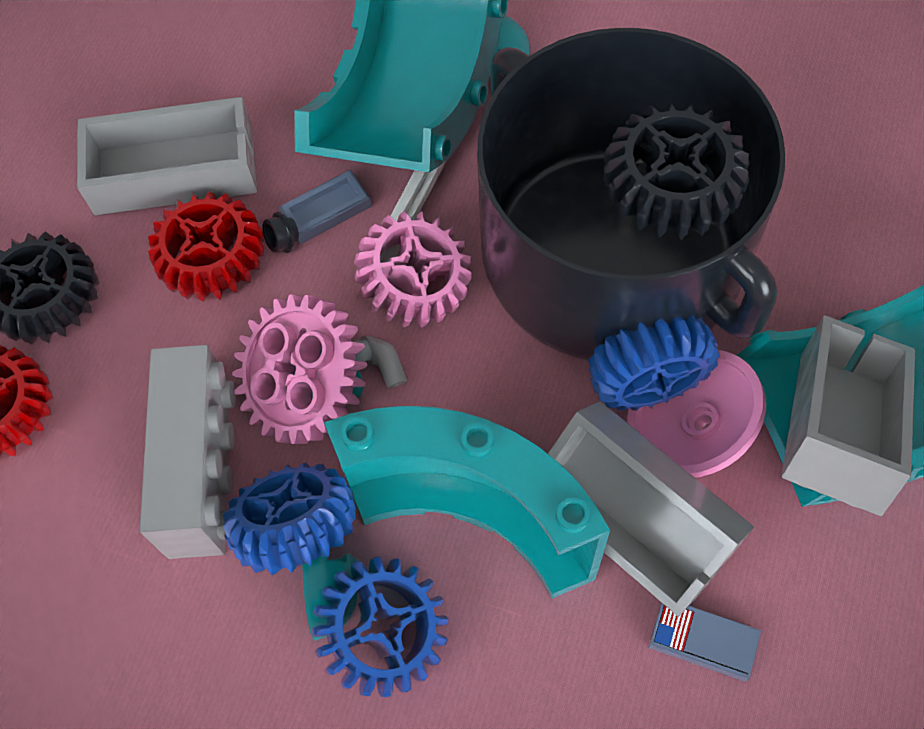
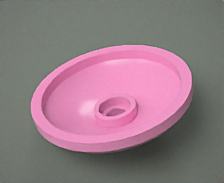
(728, 400)

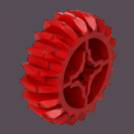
(204, 260)
(21, 399)

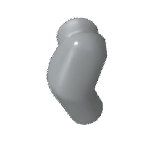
(385, 357)

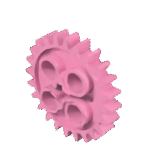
(286, 366)

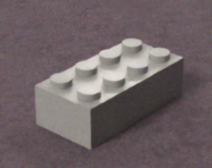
(165, 156)
(854, 426)
(187, 453)
(659, 517)

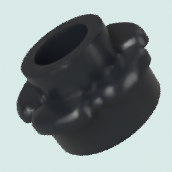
(280, 232)

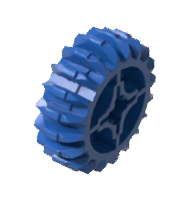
(653, 363)
(289, 518)
(389, 647)

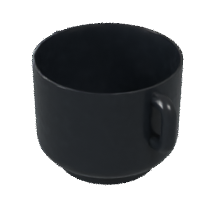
(546, 218)

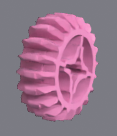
(442, 258)

